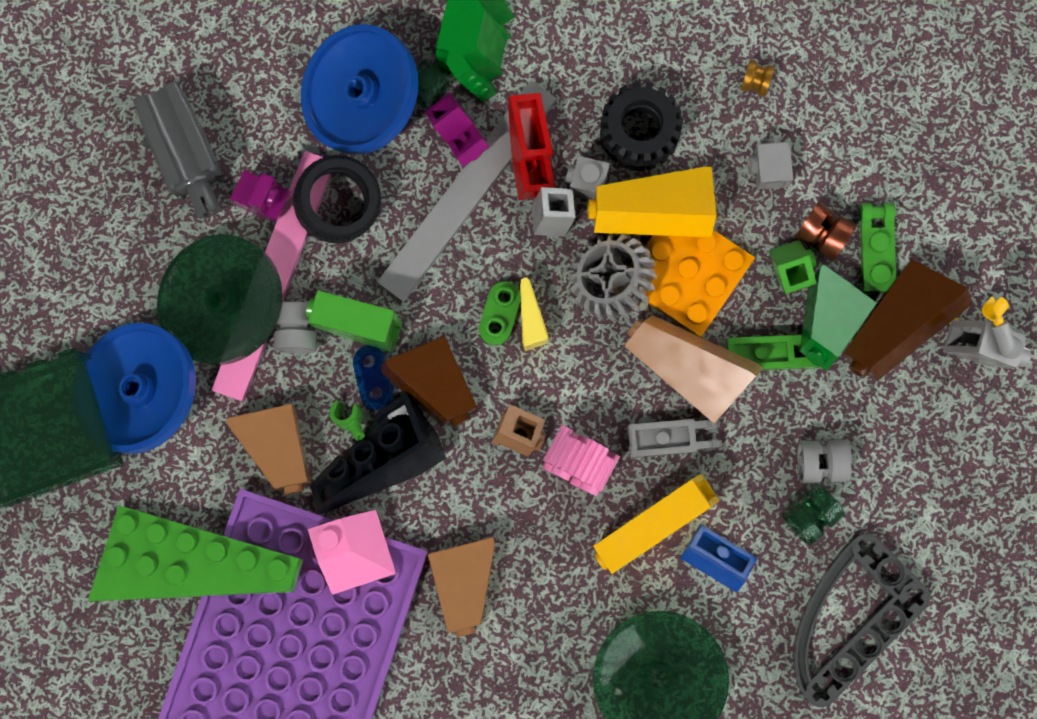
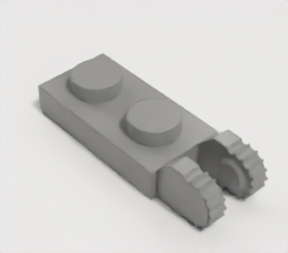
(669, 438)

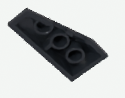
(392, 451)

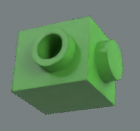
(793, 266)

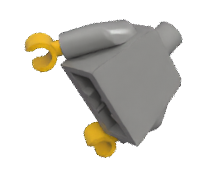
(986, 341)

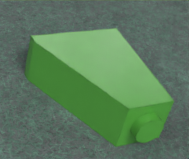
(354, 320)

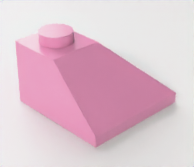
(352, 551)

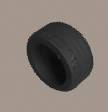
(360, 175)

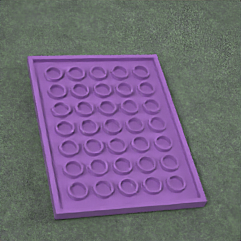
(296, 649)

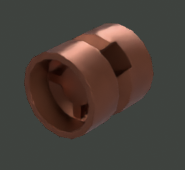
(826, 231)

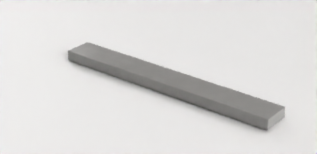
(454, 208)

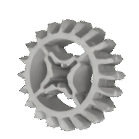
(622, 285)

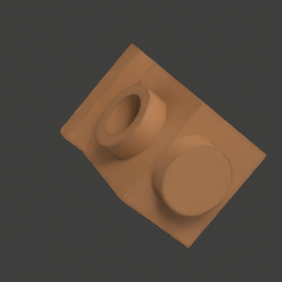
(518, 420)

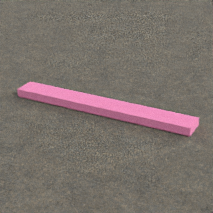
(284, 250)

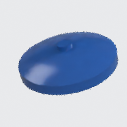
(359, 89)
(141, 385)

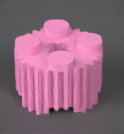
(580, 458)

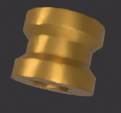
(757, 78)

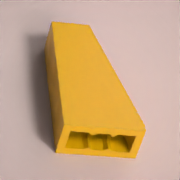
(657, 205)
(655, 524)

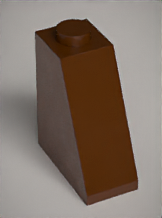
(433, 382)

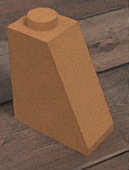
(275, 445)
(462, 583)

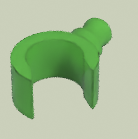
(351, 423)

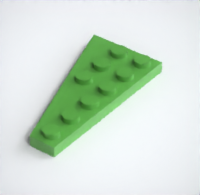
(173, 560)

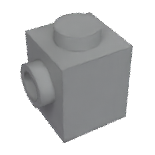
(772, 164)
(586, 176)
(553, 211)

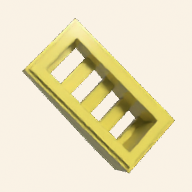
(533, 327)

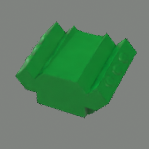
(474, 42)

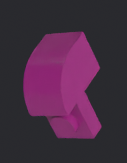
(457, 129)
(260, 196)

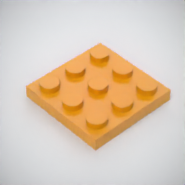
(694, 277)

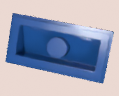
(718, 558)

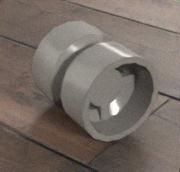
(295, 332)
(835, 461)

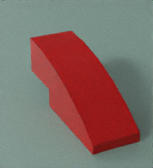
(530, 145)

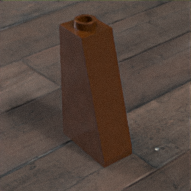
(905, 319)

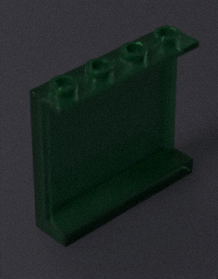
(50, 429)

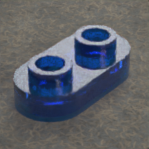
(371, 378)

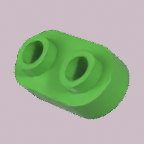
(500, 313)

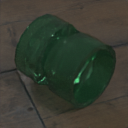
(813, 514)

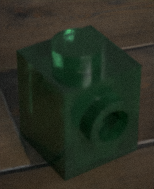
(432, 84)

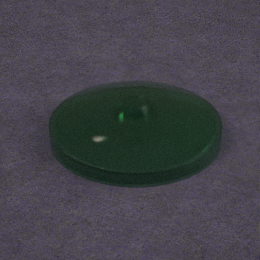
(220, 298)
(660, 670)

